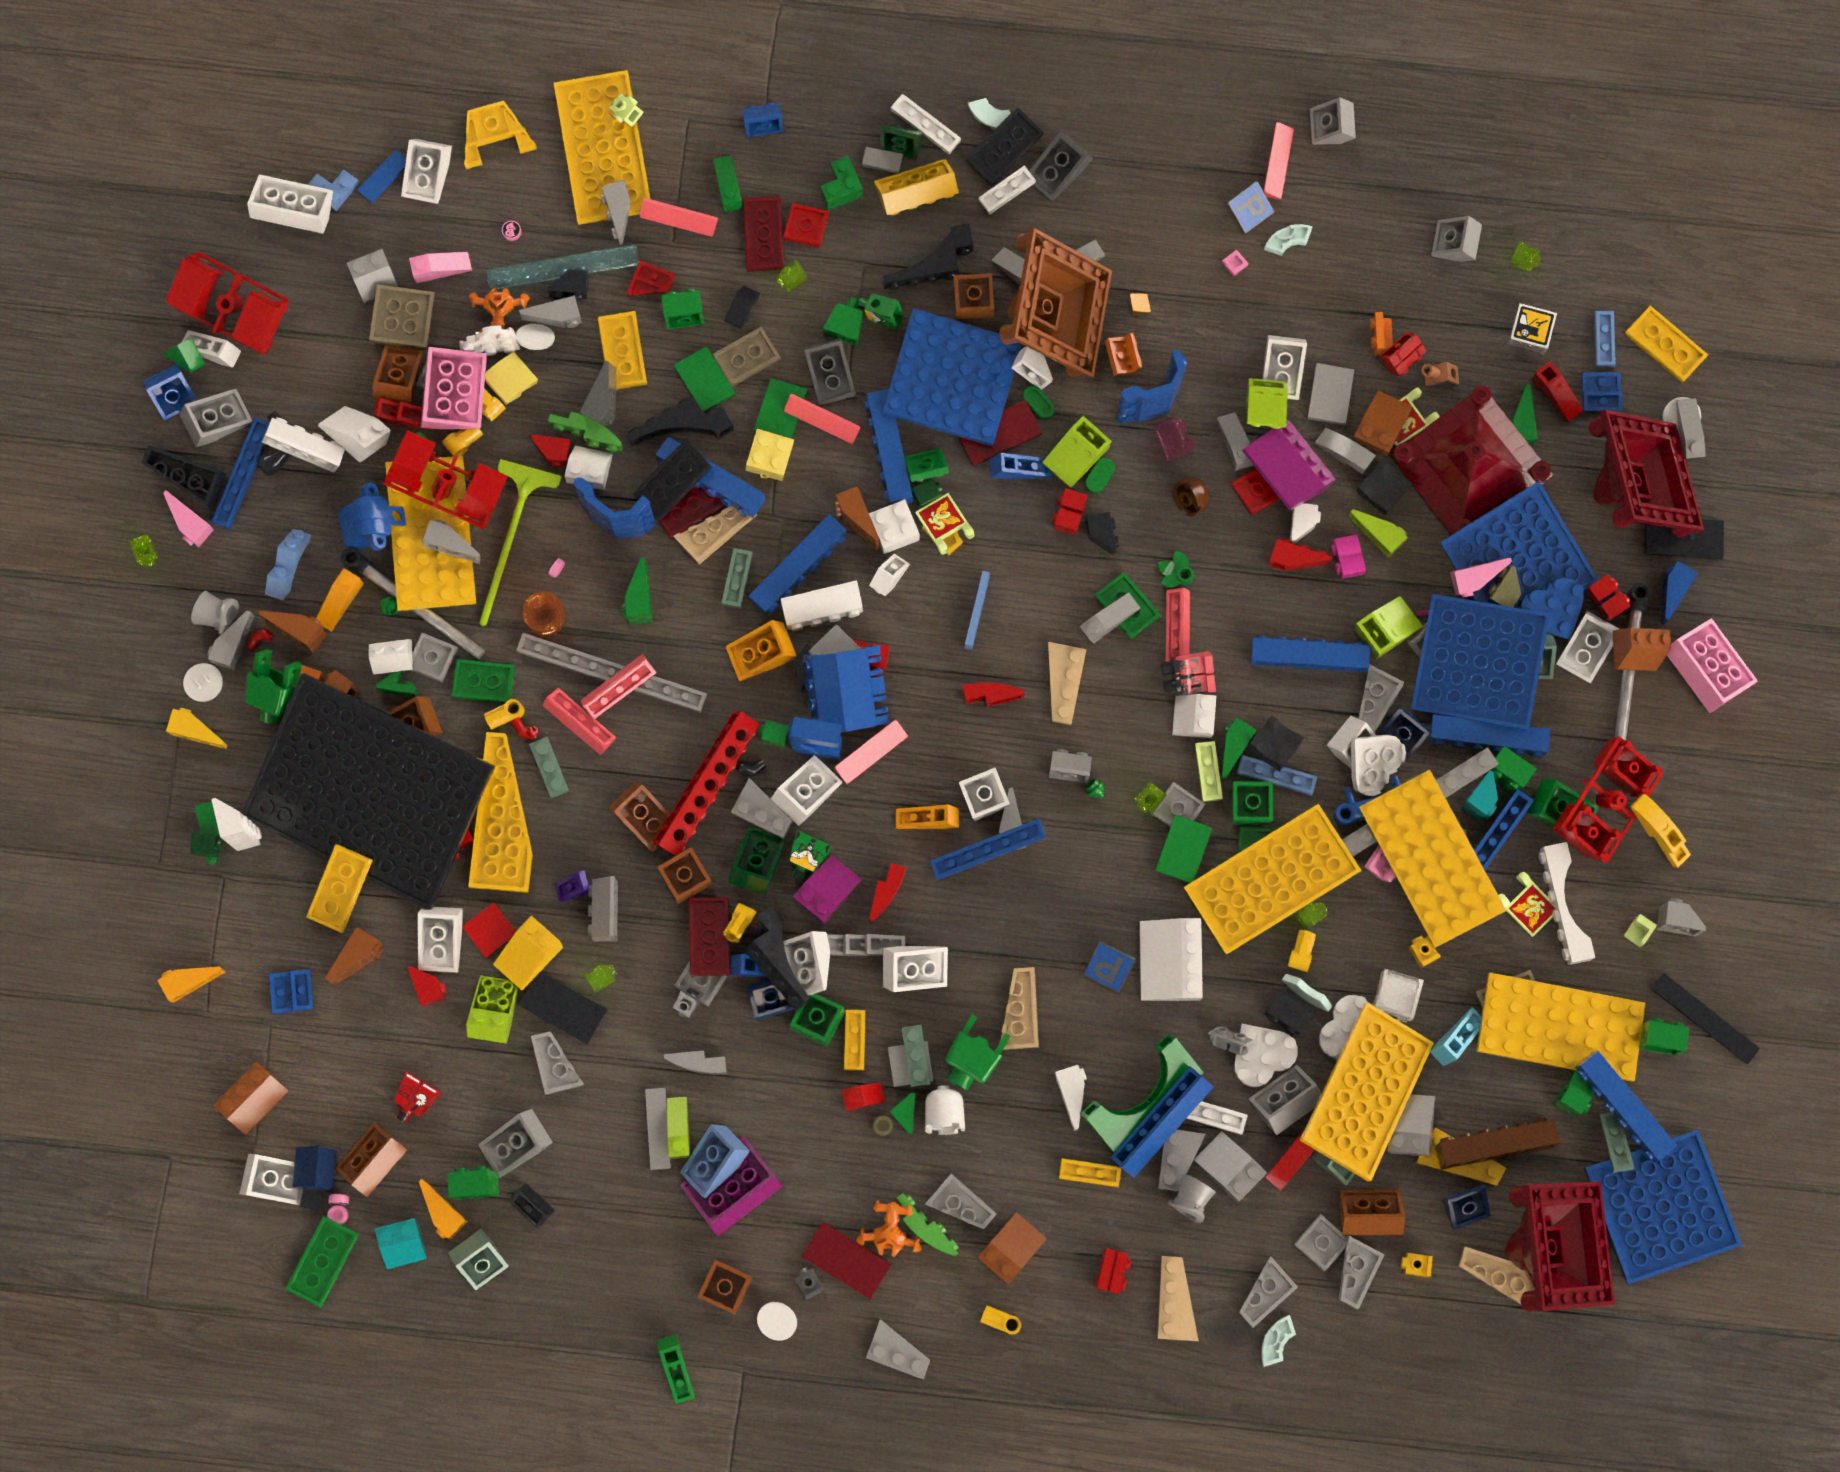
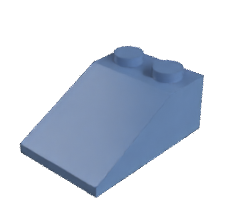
(714, 1159)

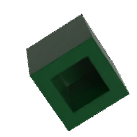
(926, 492)
(205, 845)

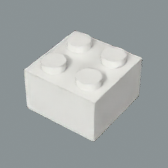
(894, 526)

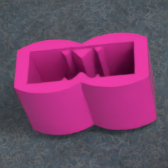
(1348, 556)

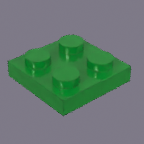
(926, 465)

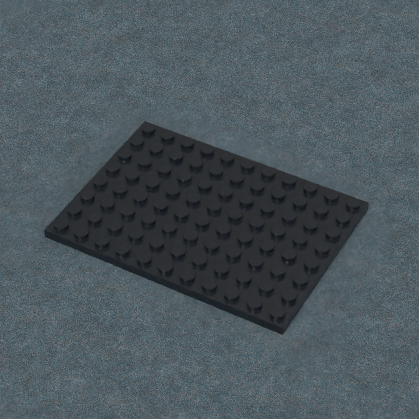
(369, 785)

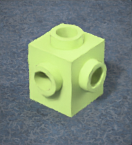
(626, 109)

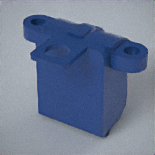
(368, 520)

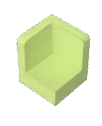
(1640, 930)

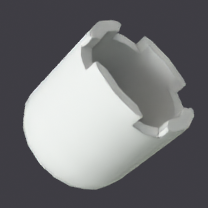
(944, 1111)

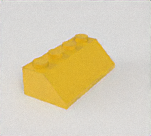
(916, 187)

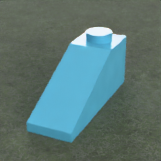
(1457, 1038)

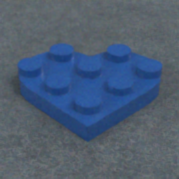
(1562, 600)

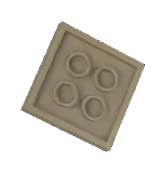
(402, 316)

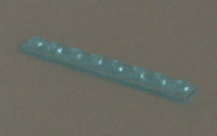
(556, 267)

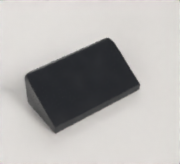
(531, 1205)

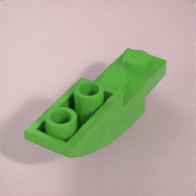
(593, 432)
(931, 1234)

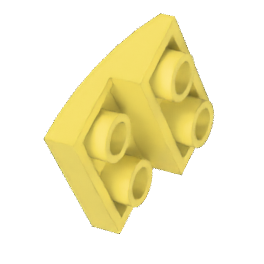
(510, 378)

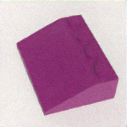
(1289, 465)
(737, 1194)

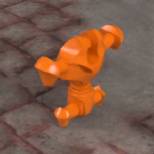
(498, 304)
(890, 1235)

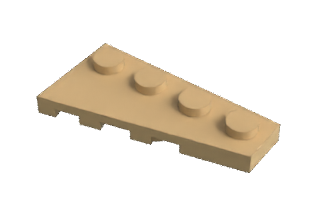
(708, 536)
(1065, 676)
(1021, 1011)
(1496, 1272)
(1175, 1307)

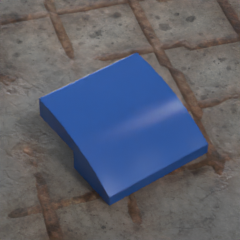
(1601, 391)
(290, 991)

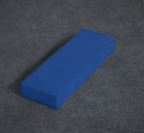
(383, 177)

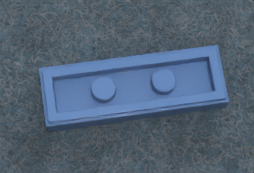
(1604, 339)

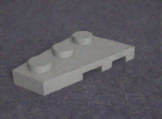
(1378, 696)
(761, 811)
(553, 1066)
(1177, 1158)
(959, 1201)
(1358, 1271)
(1267, 1293)
(896, 1352)

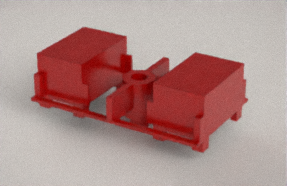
(259, 315)
(410, 464)
(1629, 772)

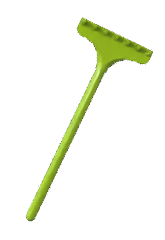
(526, 480)

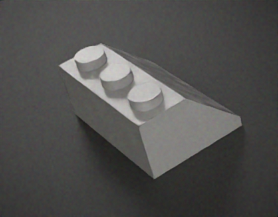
(603, 909)
(1286, 1099)

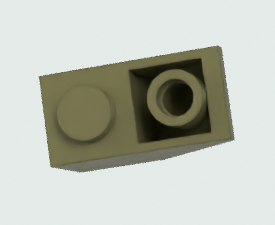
(1507, 589)

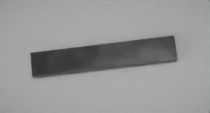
(1705, 1018)

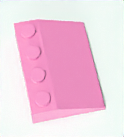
(453, 389)
(1710, 665)

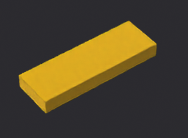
(854, 1040)
(1089, 1172)

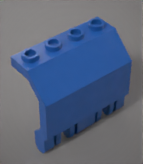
(1143, 404)
(617, 524)
(843, 688)

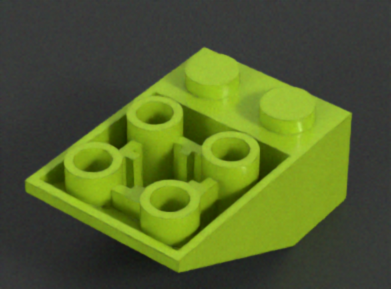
(1266, 403)
(1077, 451)
(1387, 627)
(492, 1009)

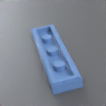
(977, 610)
(1286, 778)

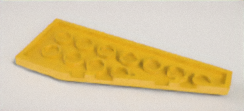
(501, 836)

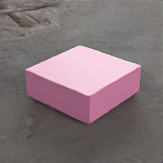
(1234, 263)

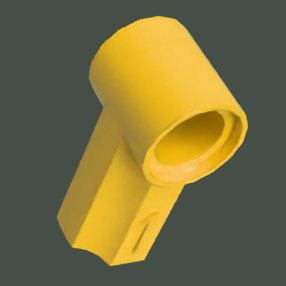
(491, 406)
(458, 442)
(502, 714)
(740, 921)
(1301, 955)
(998, 1320)

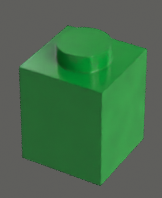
(774, 734)

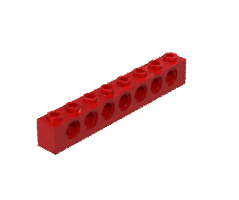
(696, 786)

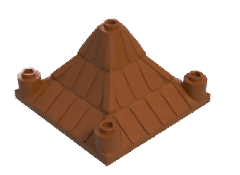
(1059, 303)

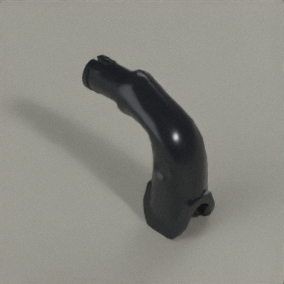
(272, 462)

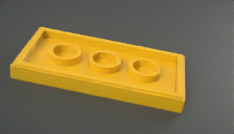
(1666, 344)
(623, 348)
(339, 888)

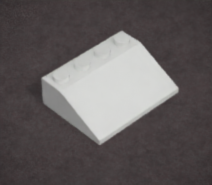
(1171, 960)

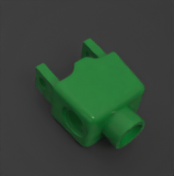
(270, 688)
(972, 1057)

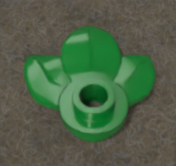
(1173, 569)

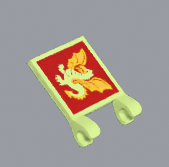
(1415, 421)
(943, 519)
(1530, 907)

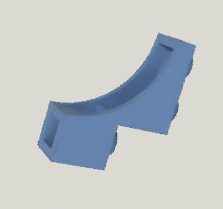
(288, 556)

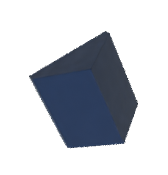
(1407, 730)
(767, 1000)
(314, 1168)
(1467, 1207)

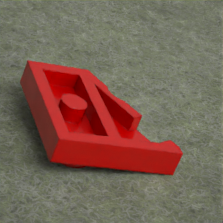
(650, 280)

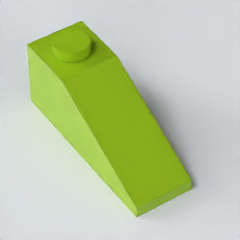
(1381, 532)
(678, 1128)

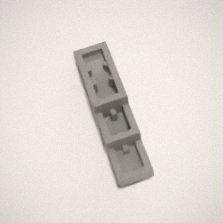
(862, 944)

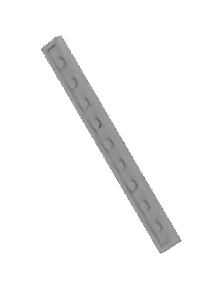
(604, 669)
(1448, 784)

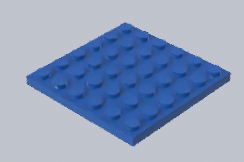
(951, 377)
(1528, 533)
(1480, 661)
(1665, 1210)

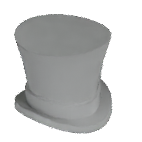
(214, 611)
(1192, 1198)

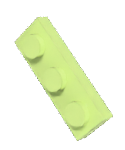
(1208, 771)

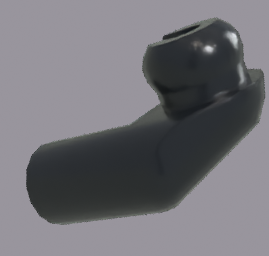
(750, 770)

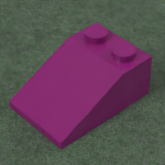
(826, 889)

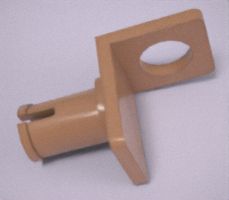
(1440, 373)

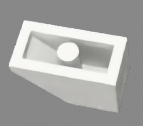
(1033, 367)
(1303, 521)
(889, 574)

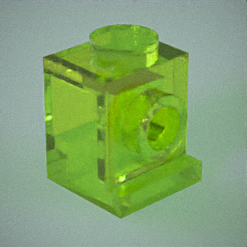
(1522, 261)
(791, 276)
(139, 546)
(1156, 795)
(1312, 914)
(601, 977)

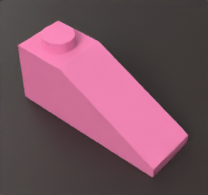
(439, 265)
(190, 524)
(1475, 577)

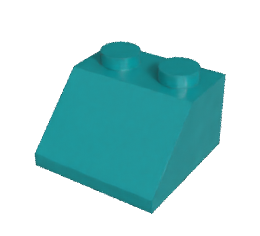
(1482, 799)
(401, 1243)

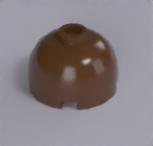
(1191, 495)

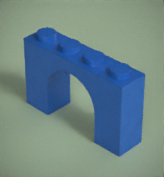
(815, 738)

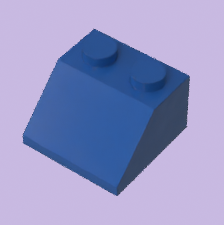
(762, 120)
(169, 391)

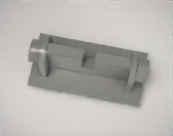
(1222, 1037)

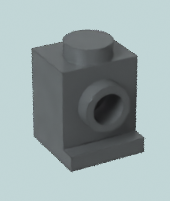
(688, 1001)
(808, 1291)

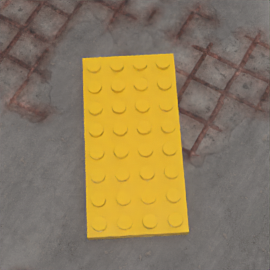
(599, 145)
(422, 574)
(1432, 858)
(1272, 879)
(1559, 1025)
(1367, 1091)

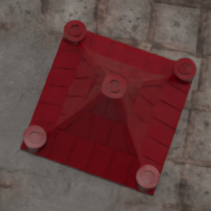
(1469, 461)
(1645, 473)
(1562, 1246)

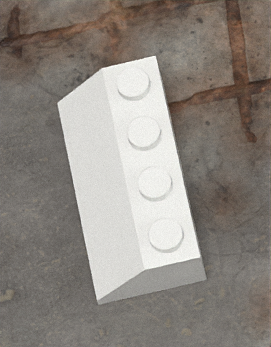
(290, 204)
(303, 445)
(822, 605)
(235, 827)

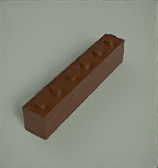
(1497, 1144)

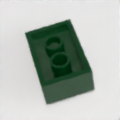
(901, 140)
(756, 860)

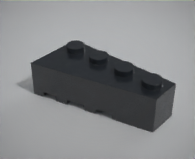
(190, 476)

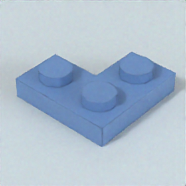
(341, 187)

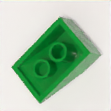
(637, 598)
(1551, 801)

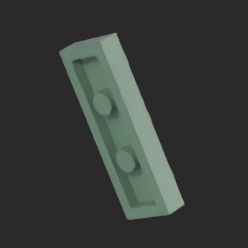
(737, 578)
(549, 767)
(915, 1056)
(1616, 1143)

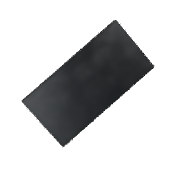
(1004, 146)
(673, 479)
(1705, 544)
(562, 1007)

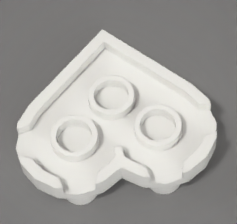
(491, 340)
(1373, 762)
(1336, 1032)
(1266, 1053)

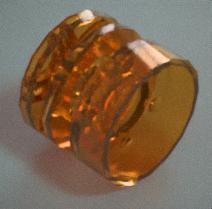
(543, 603)

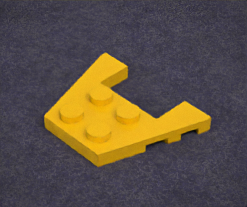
(491, 125)

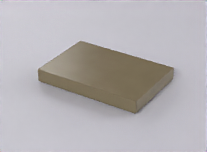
(746, 356)

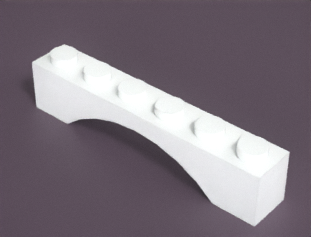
(1576, 944)

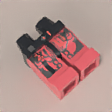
(1189, 673)

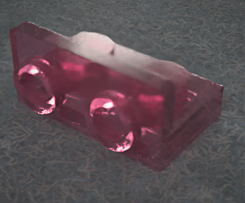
(1174, 439)

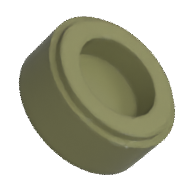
(882, 1125)

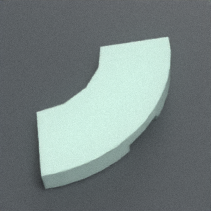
(987, 114)
(1287, 237)
(1307, 993)
(1275, 1340)

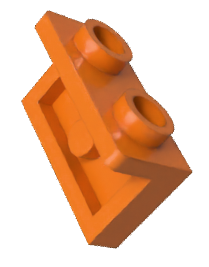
(1382, 333)
(1123, 355)

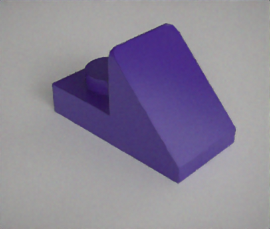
(572, 887)

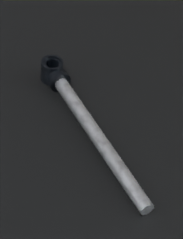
(363, 567)
(1637, 608)

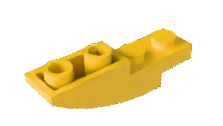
(1661, 827)

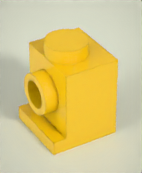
(1423, 958)
(1425, 1265)

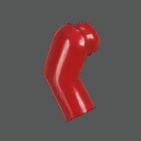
(263, 634)
(523, 731)

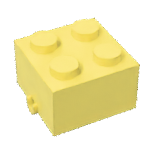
(769, 455)

